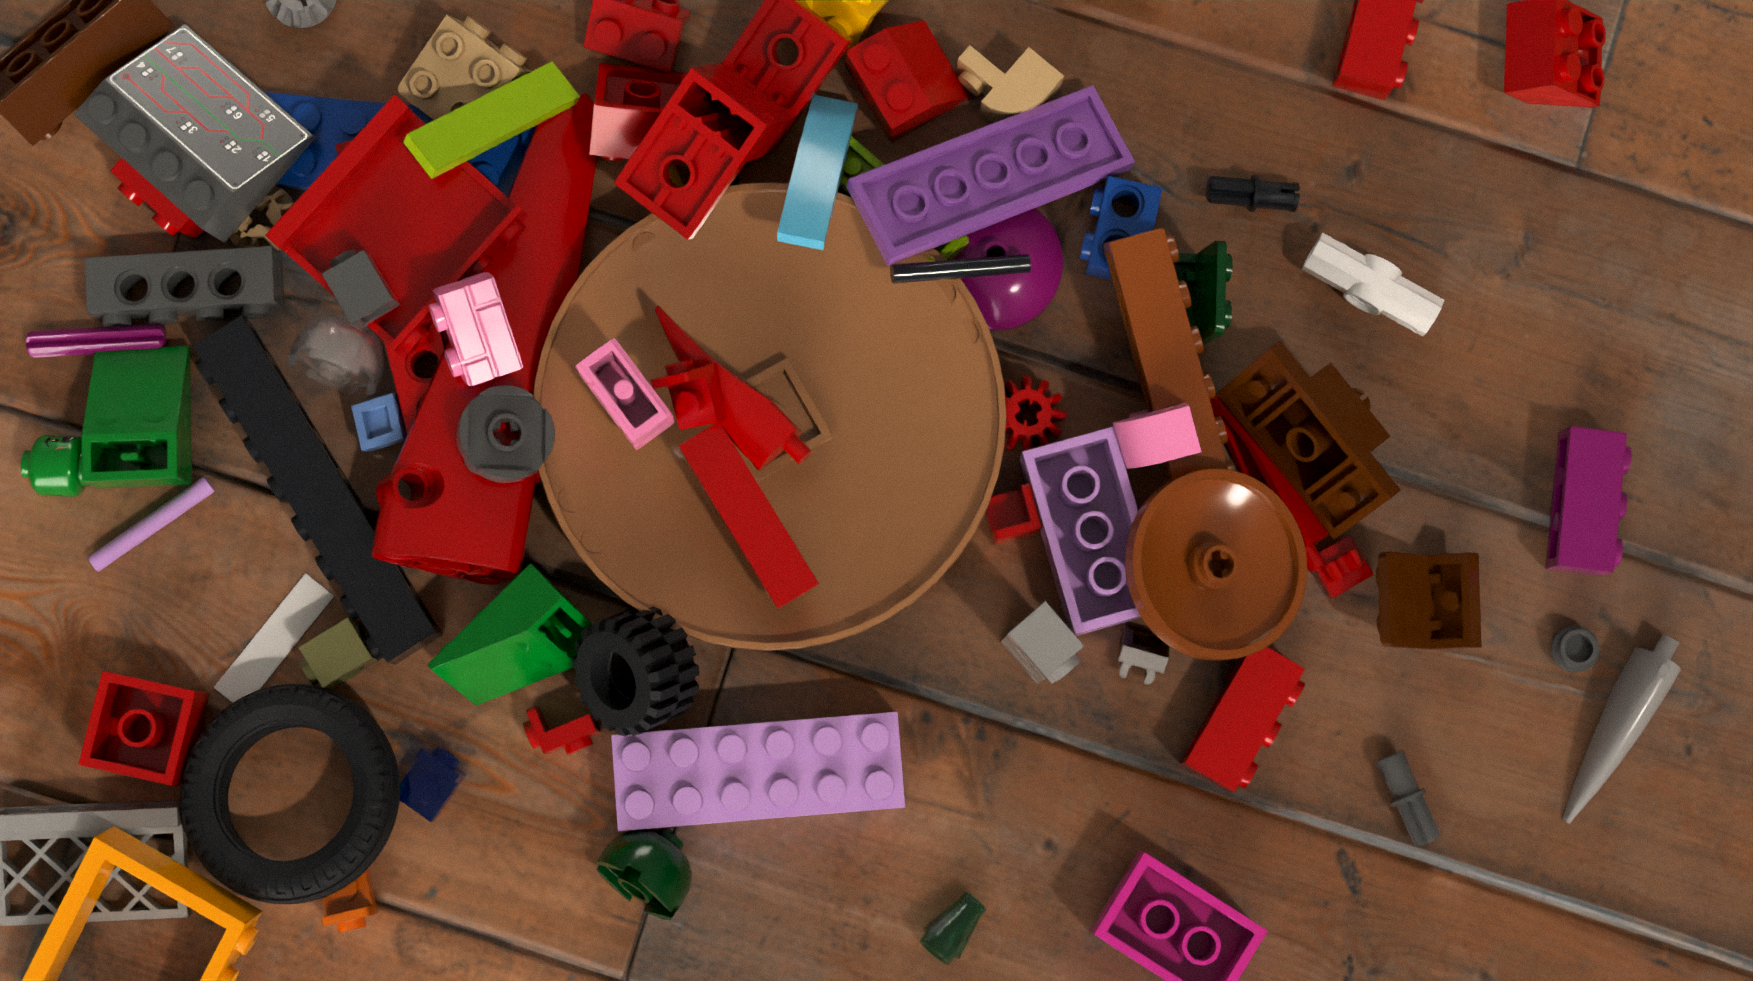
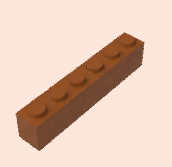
(1164, 343)

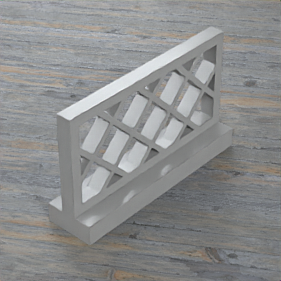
(77, 822)

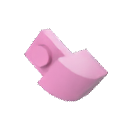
(1157, 436)

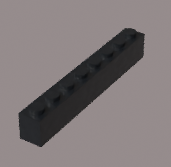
(316, 490)

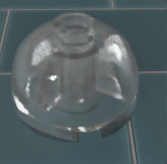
(339, 354)

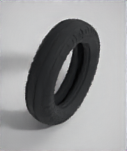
(208, 780)

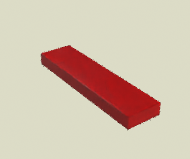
(748, 515)

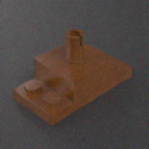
(1314, 435)

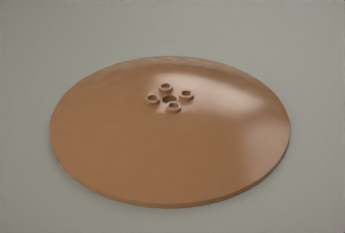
(878, 375)

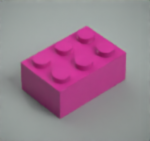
(1176, 926)

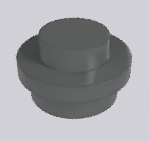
(1574, 649)

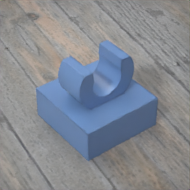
(379, 422)

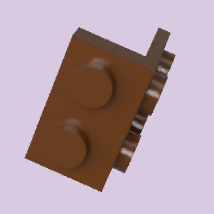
(1429, 600)

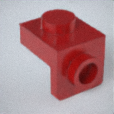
(571, 736)

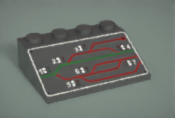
(196, 130)

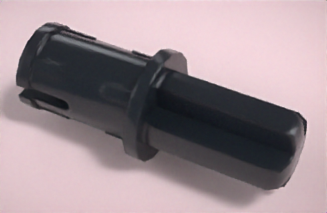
(1252, 193)

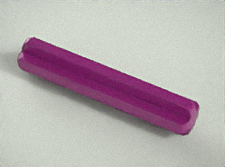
(91, 340)

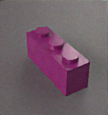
(1588, 501)

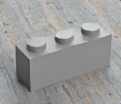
(1044, 645)

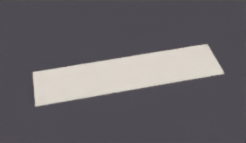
(275, 639)

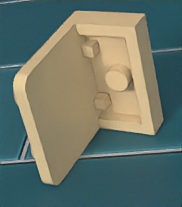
(459, 67)

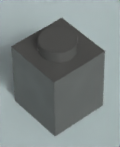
(359, 287)

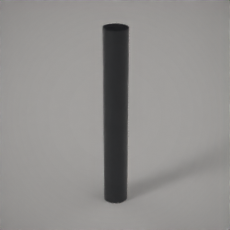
(960, 268)

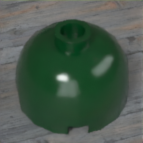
(649, 869)

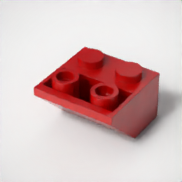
(1554, 53)

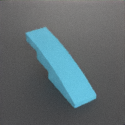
(817, 172)

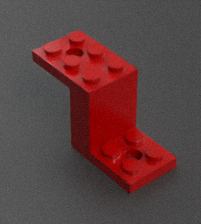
(731, 114)

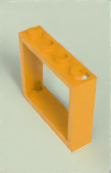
(164, 874)

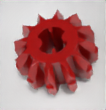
(1042, 420)

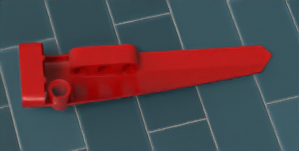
(456, 517)

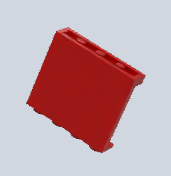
(410, 224)

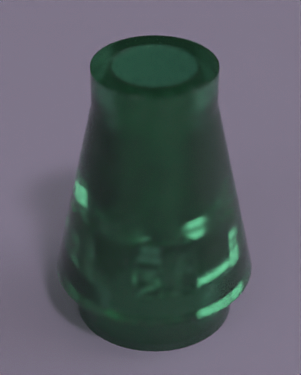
(952, 929)

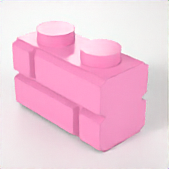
(476, 329)
(625, 393)

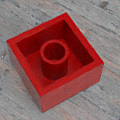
(142, 728)

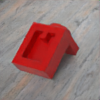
(693, 393)

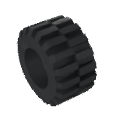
(635, 671)

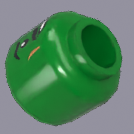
(54, 466)

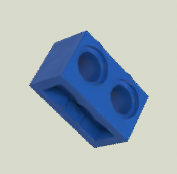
(1113, 227)

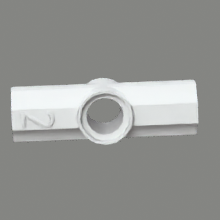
(1373, 284)

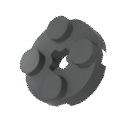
(485, 453)

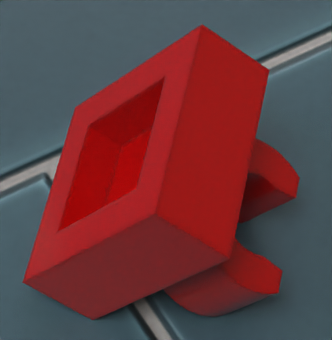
(1343, 567)

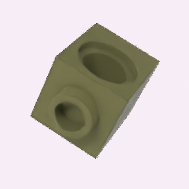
(336, 655)

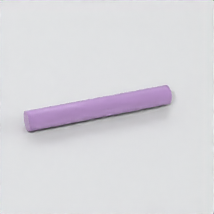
(151, 524)

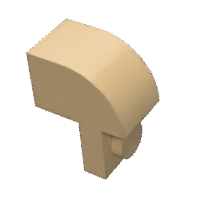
(1022, 88)

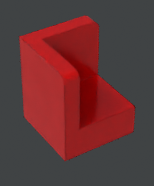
(1013, 515)

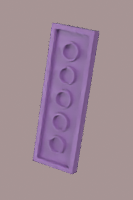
(989, 175)

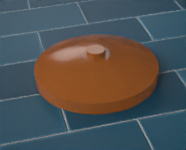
(1216, 564)

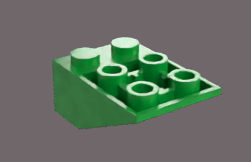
(138, 419)
(513, 640)

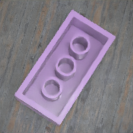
(1085, 526)

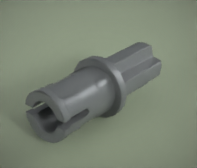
(1408, 798)

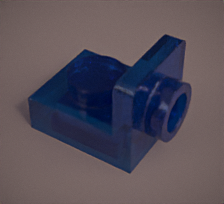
(431, 782)

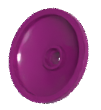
(1016, 298)

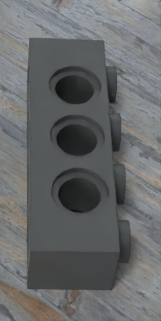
(113, 278)

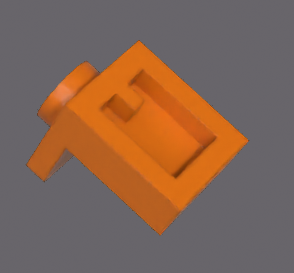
(350, 905)

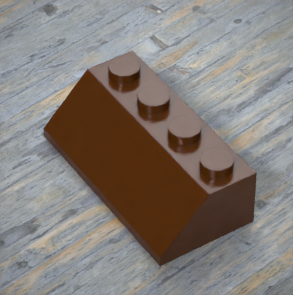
(69, 56)

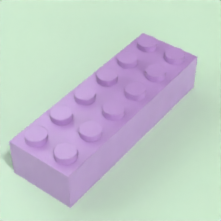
(758, 771)

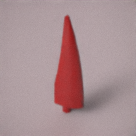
(752, 418)
(1255, 463)

